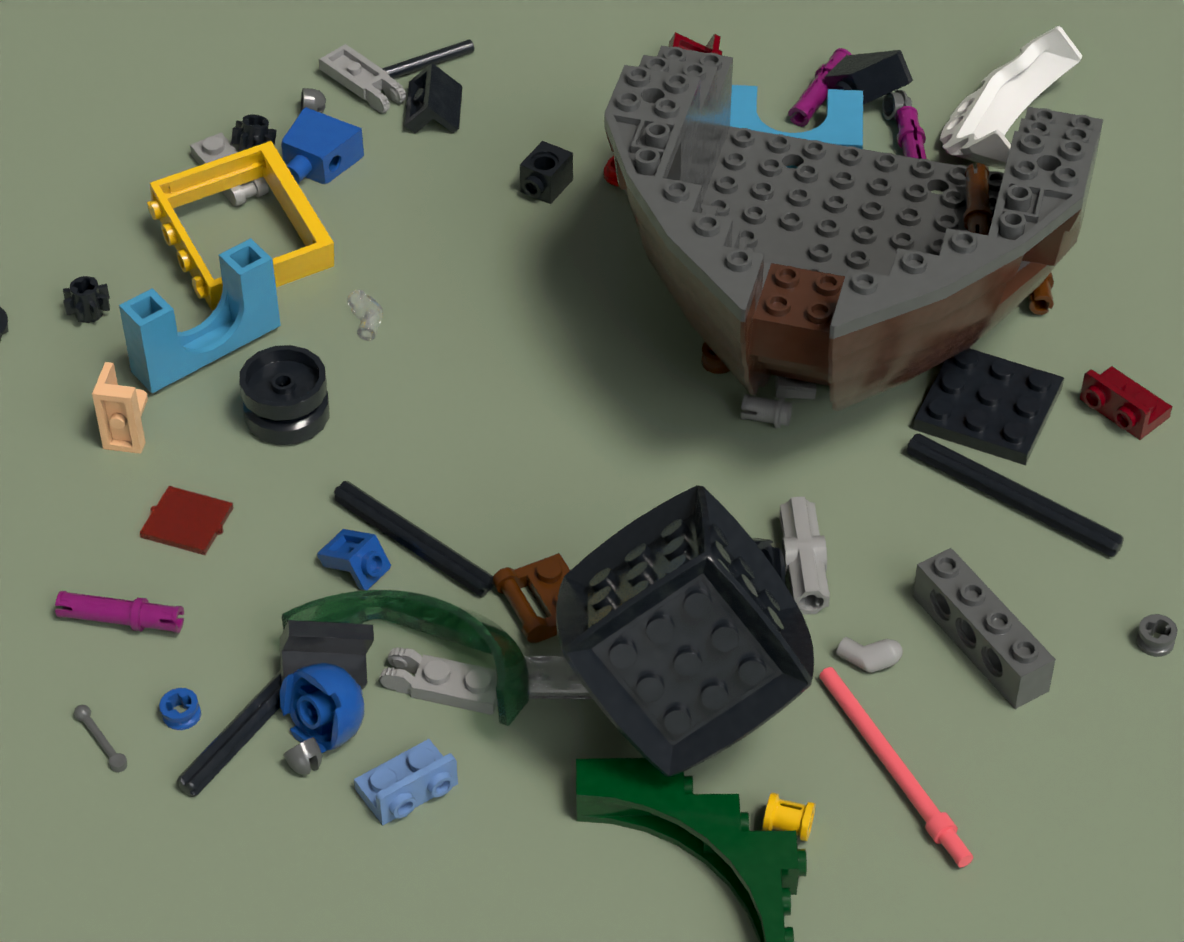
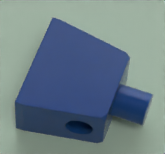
(321, 147)

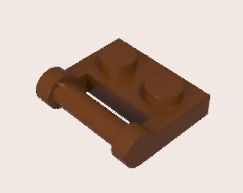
(544, 582)

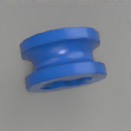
(172, 717)

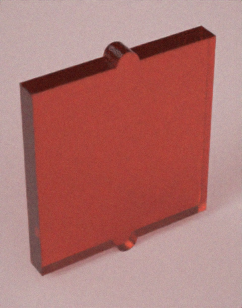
(186, 520)

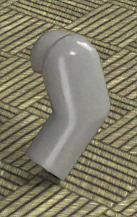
(872, 656)

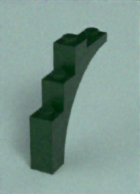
(754, 864)

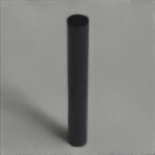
(435, 57)

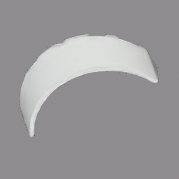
(983, 118)

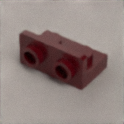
(1124, 401)

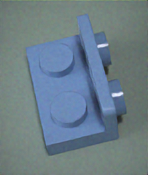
(407, 781)

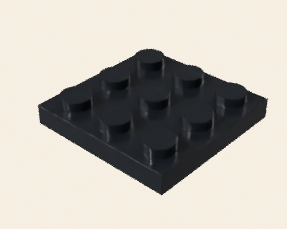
(989, 404)

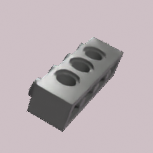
(983, 628)

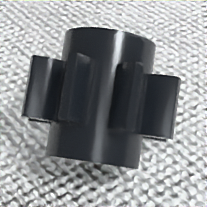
(252, 132)
(86, 299)

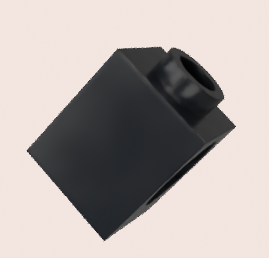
(546, 172)

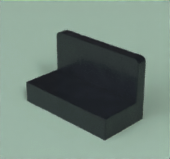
(433, 96)
(326, 642)

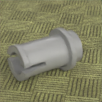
(766, 410)

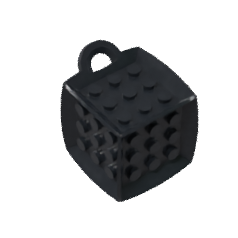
(684, 632)

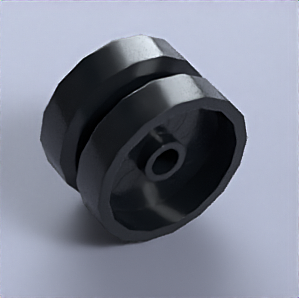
(284, 394)

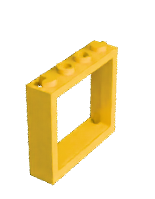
(226, 174)

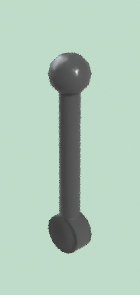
(116, 760)

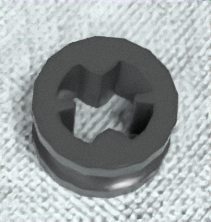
(1156, 646)

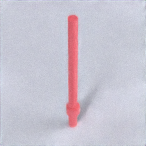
(938, 823)

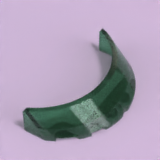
(437, 619)

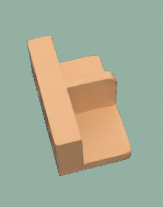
(119, 412)

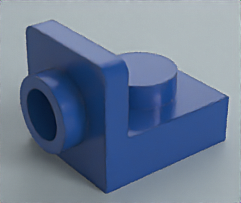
(358, 554)

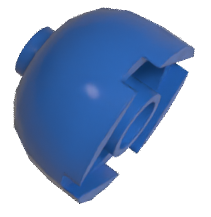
(323, 704)

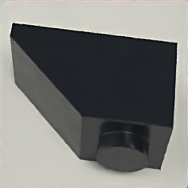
(871, 73)

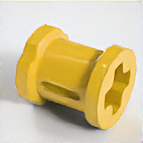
(789, 816)

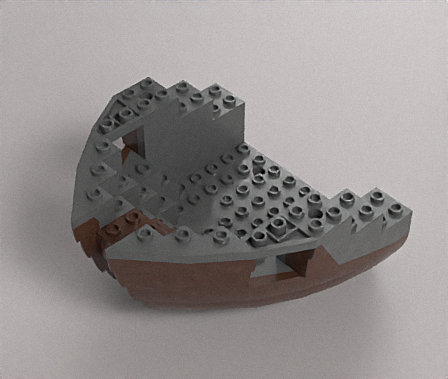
(849, 258)

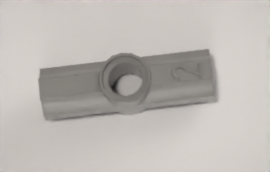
(804, 555)

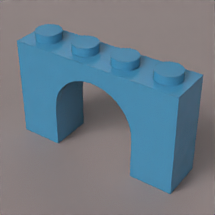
(841, 126)
(243, 314)

